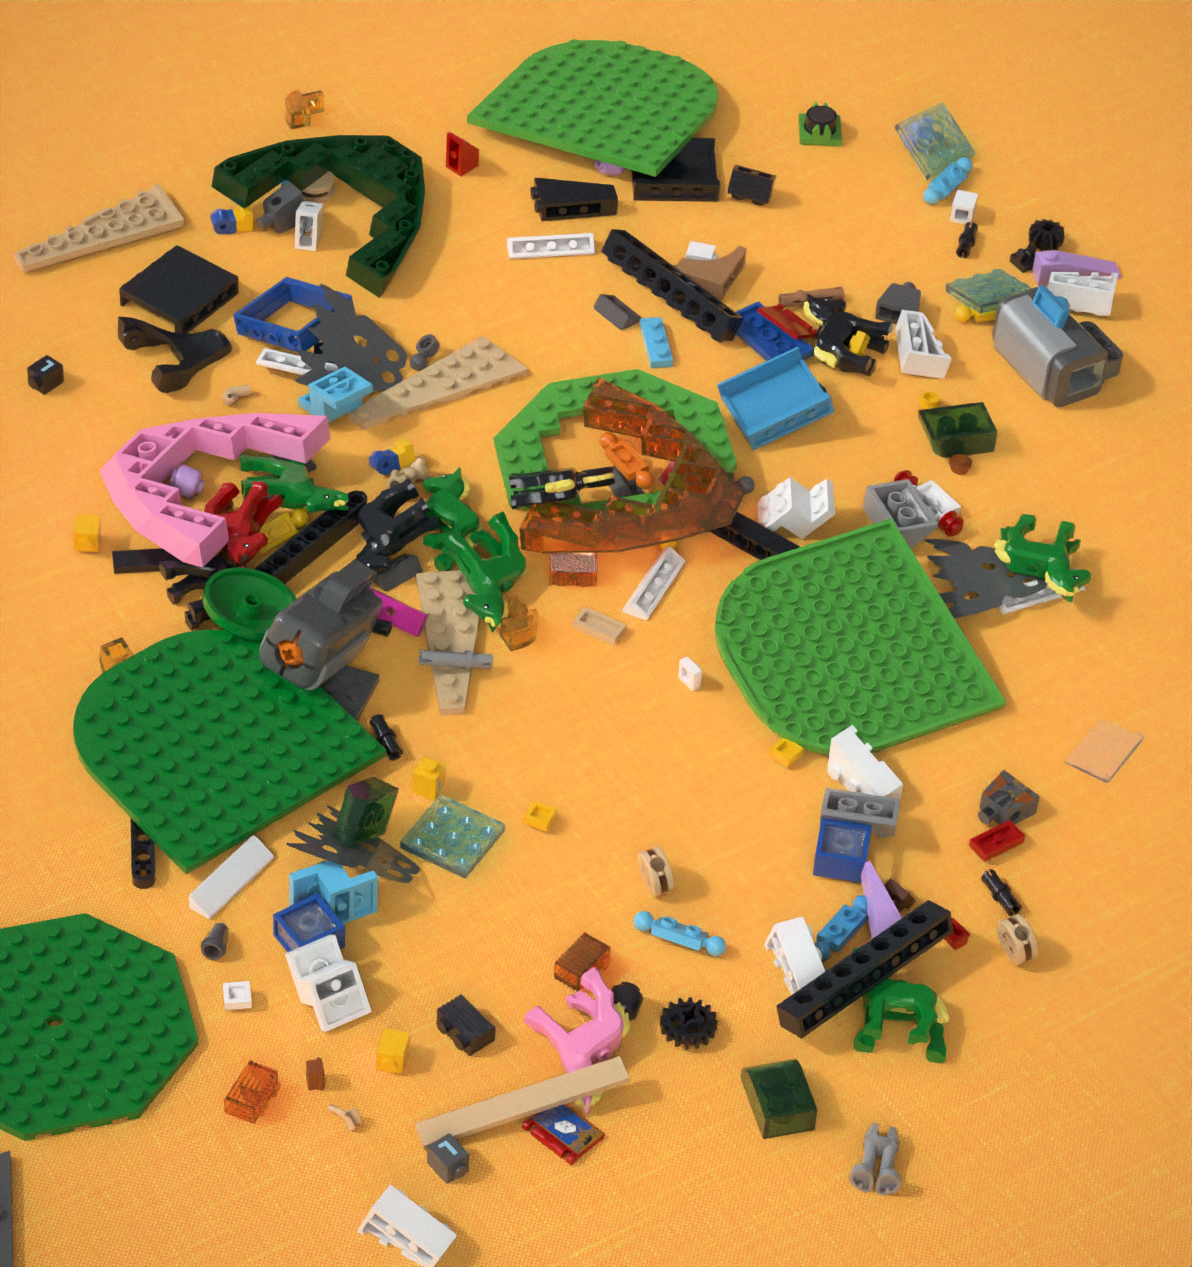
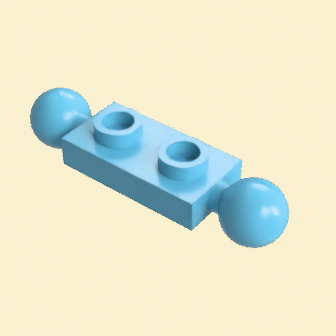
(947, 180)
(671, 930)

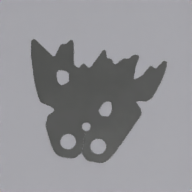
(340, 347)
(968, 576)
(356, 855)

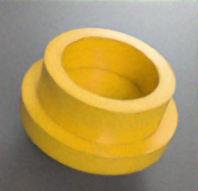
(929, 400)

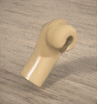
(232, 394)

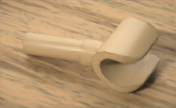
(350, 1116)

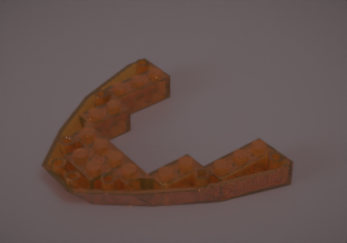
(693, 501)

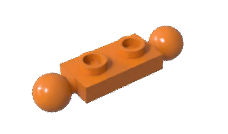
(626, 460)

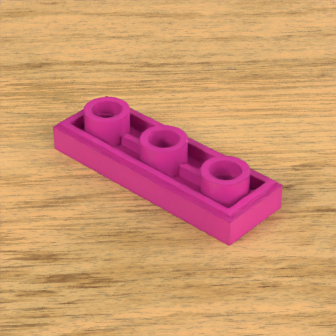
(405, 616)

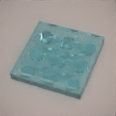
(934, 139)
(985, 290)
(452, 836)

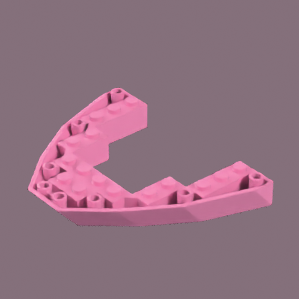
(152, 454)

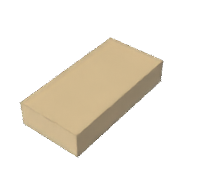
(599, 626)

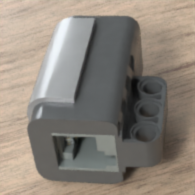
(1054, 361)
(323, 628)

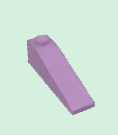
(1059, 261)
(880, 907)

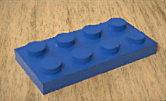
(766, 337)

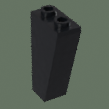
(572, 199)

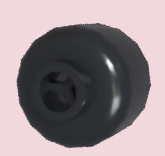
(629, 997)

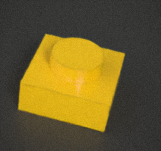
(859, 343)
(785, 752)
(540, 815)

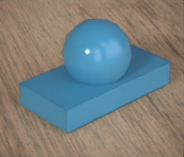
(1051, 306)

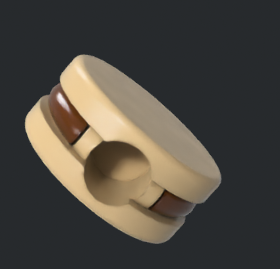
(320, 190)
(655, 871)
(1017, 939)

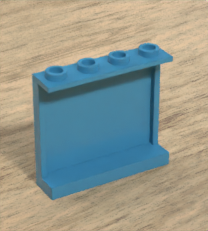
(775, 398)

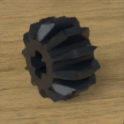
(1046, 235)

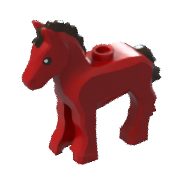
(245, 523)

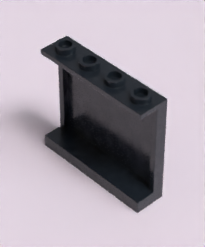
(685, 178)
(181, 288)

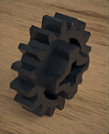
(688, 1023)

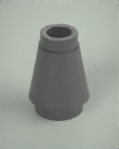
(215, 942)

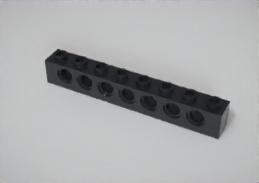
(672, 285)
(864, 969)

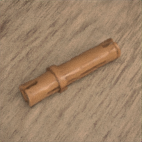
(800, 296)

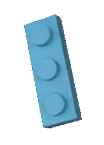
(656, 342)

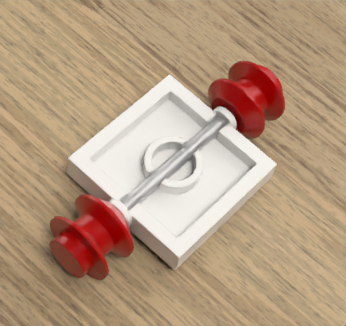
(938, 502)

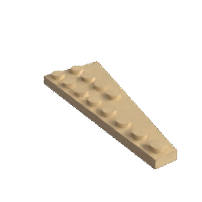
(131, 220)
(446, 380)
(448, 629)

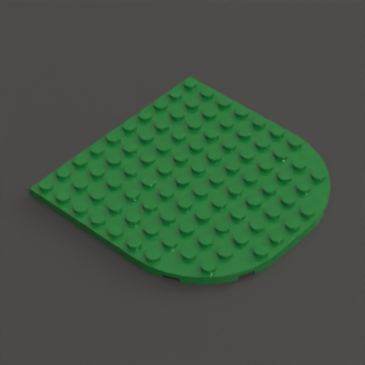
(212, 743)

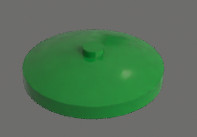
(245, 601)

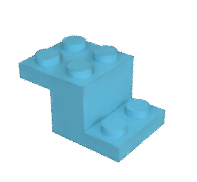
(335, 394)
(344, 895)

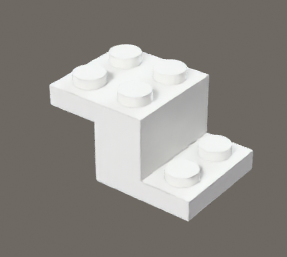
(797, 507)
(328, 982)

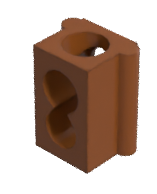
(315, 1074)

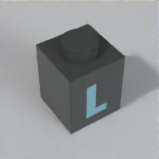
(448, 1158)

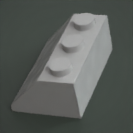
(905, 507)
(862, 809)

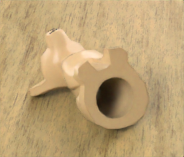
(417, 470)

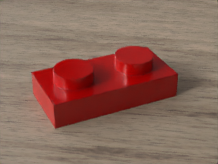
(996, 840)

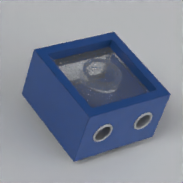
(841, 849)
(306, 923)

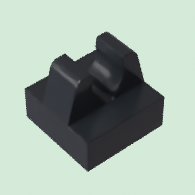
(1023, 258)

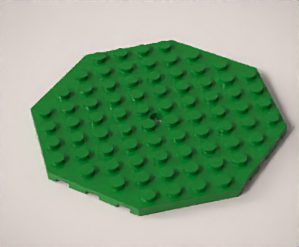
(119, 1031)

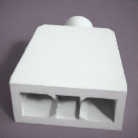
(308, 218)

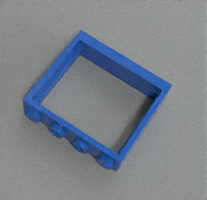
(250, 318)

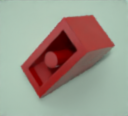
(460, 155)

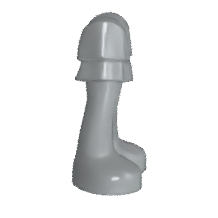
(886, 1147)

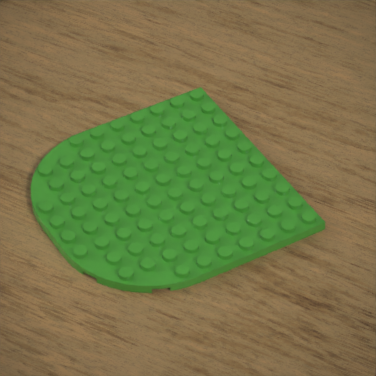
(603, 103)
(850, 640)

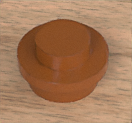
(960, 464)

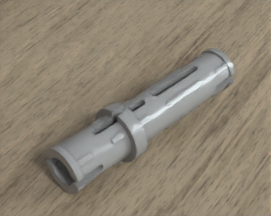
(455, 659)

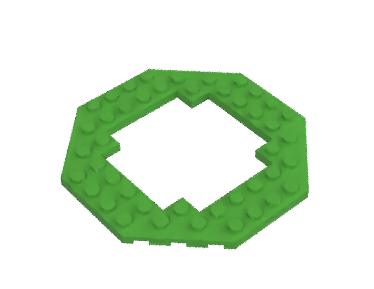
(520, 445)

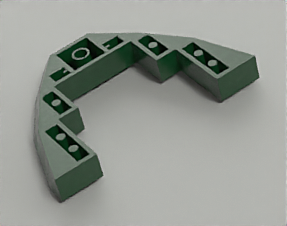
(368, 163)

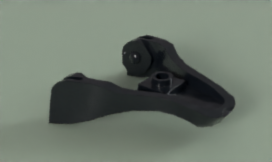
(192, 350)

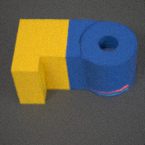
(232, 220)
(394, 458)

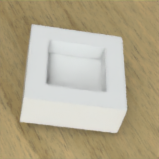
(690, 673)
(237, 995)

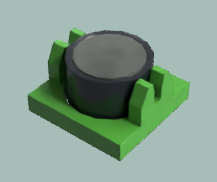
(820, 126)

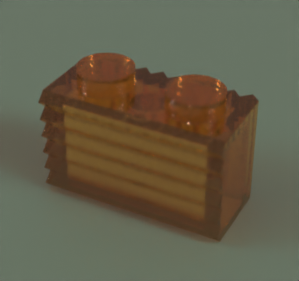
(573, 569)
(580, 958)
(252, 1092)

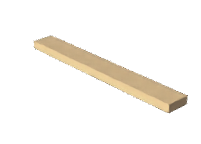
(524, 1101)

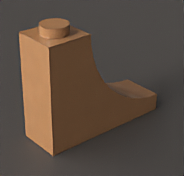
(716, 274)

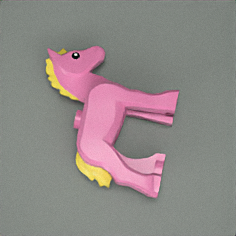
(590, 1041)

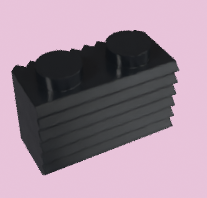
(751, 185)
(465, 1025)

